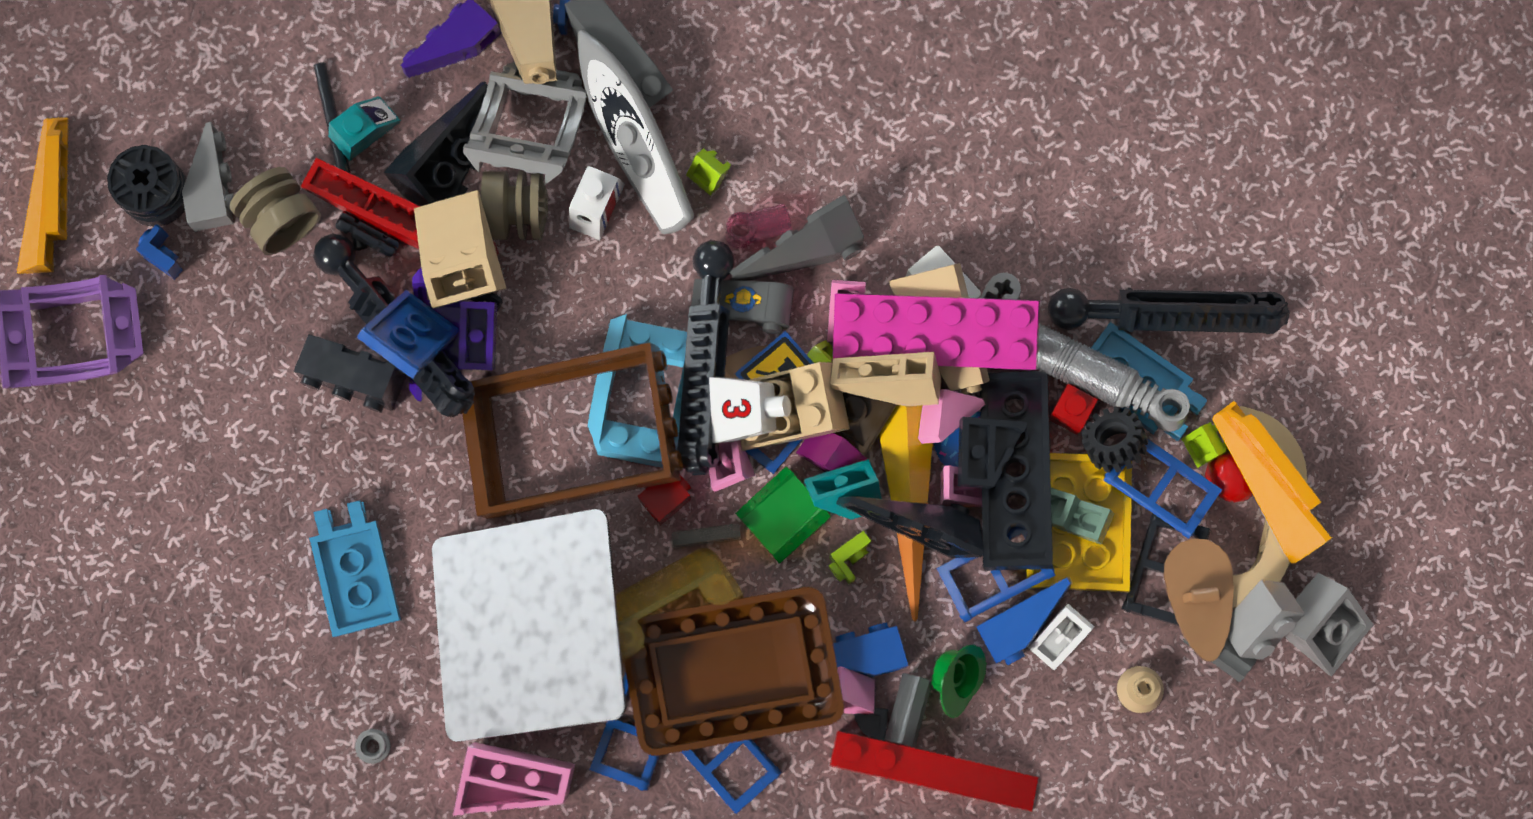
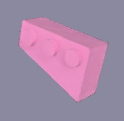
(510, 779)

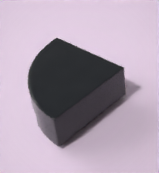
(873, 724)

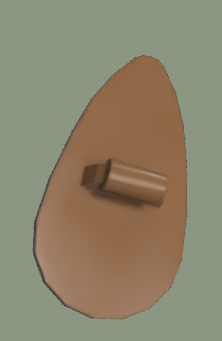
(1201, 594)

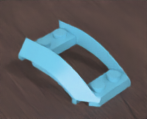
(626, 440)

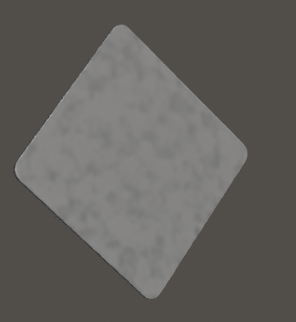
(528, 627)

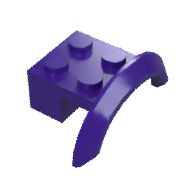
(476, 341)

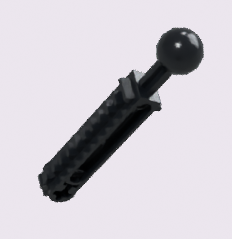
(1174, 310)
(704, 358)
(440, 379)

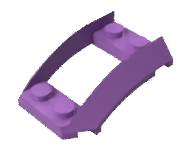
(16, 332)

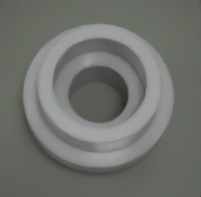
(361, 746)

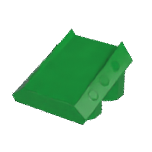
(782, 515)

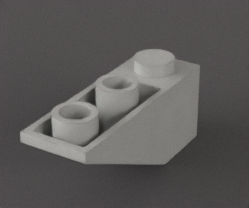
(206, 187)

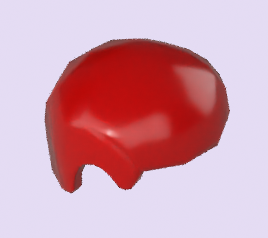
(1227, 476)

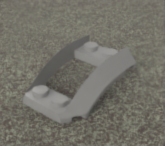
(518, 153)

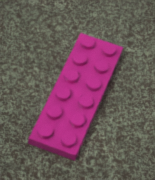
(954, 328)

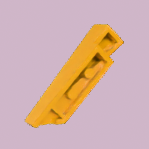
(48, 200)
(1273, 482)

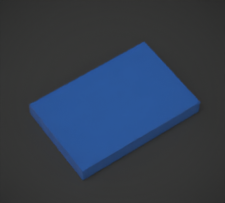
(408, 334)

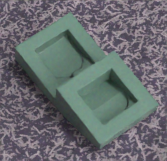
(1079, 516)

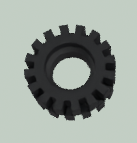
(1110, 425)

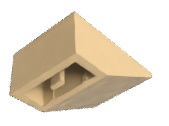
(457, 250)
(814, 406)

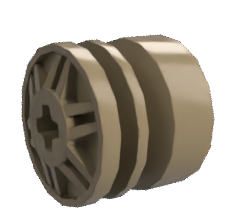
(514, 204)
(274, 210)

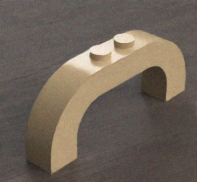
(1271, 560)

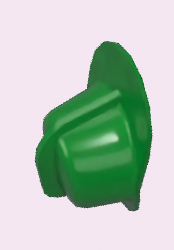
(959, 677)

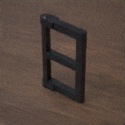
(1143, 563)

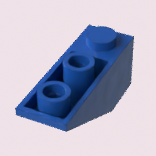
(871, 653)

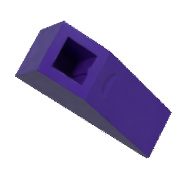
(459, 38)

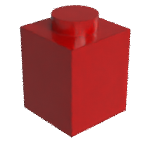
(1072, 409)
(665, 499)

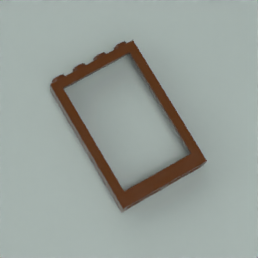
(482, 438)

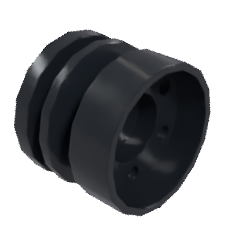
(161, 198)

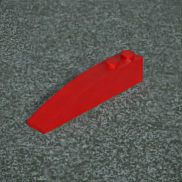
(364, 200)
(933, 771)

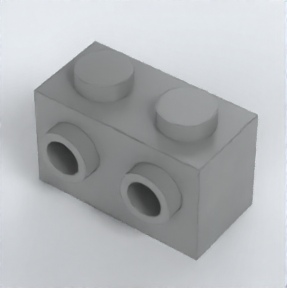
(1263, 619)

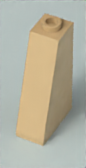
(529, 36)
(944, 283)

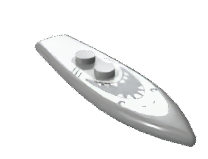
(633, 135)

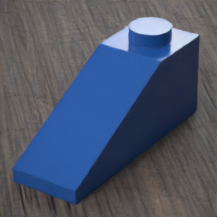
(1018, 626)

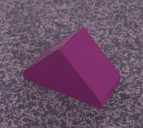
(829, 452)

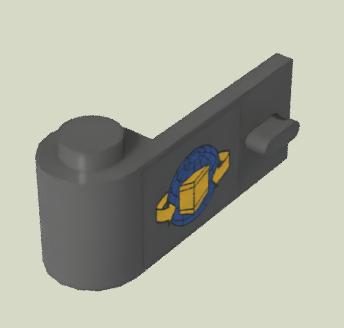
(754, 301)

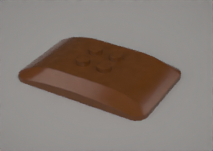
(734, 672)

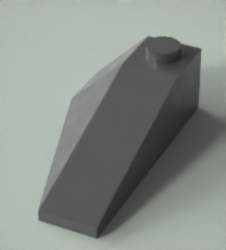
(824, 239)

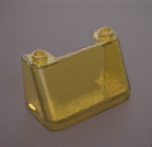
(695, 571)

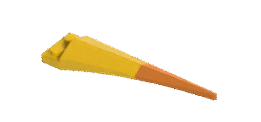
(908, 478)

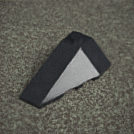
(434, 163)
(938, 527)

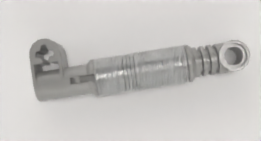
(1094, 371)

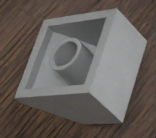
(1330, 625)

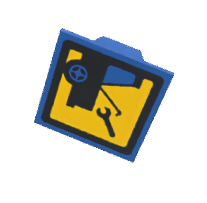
(776, 357)

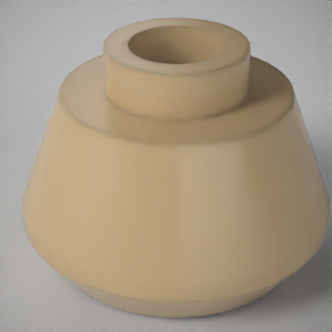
(1146, 699)

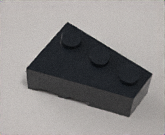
(349, 373)

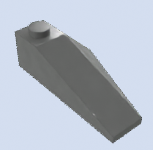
(604, 25)

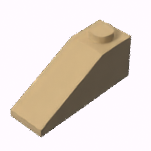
(894, 378)

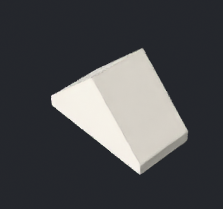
(1061, 636)

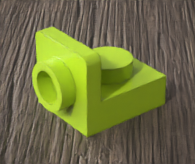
(853, 551)

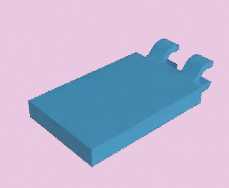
(1151, 367)
(353, 572)

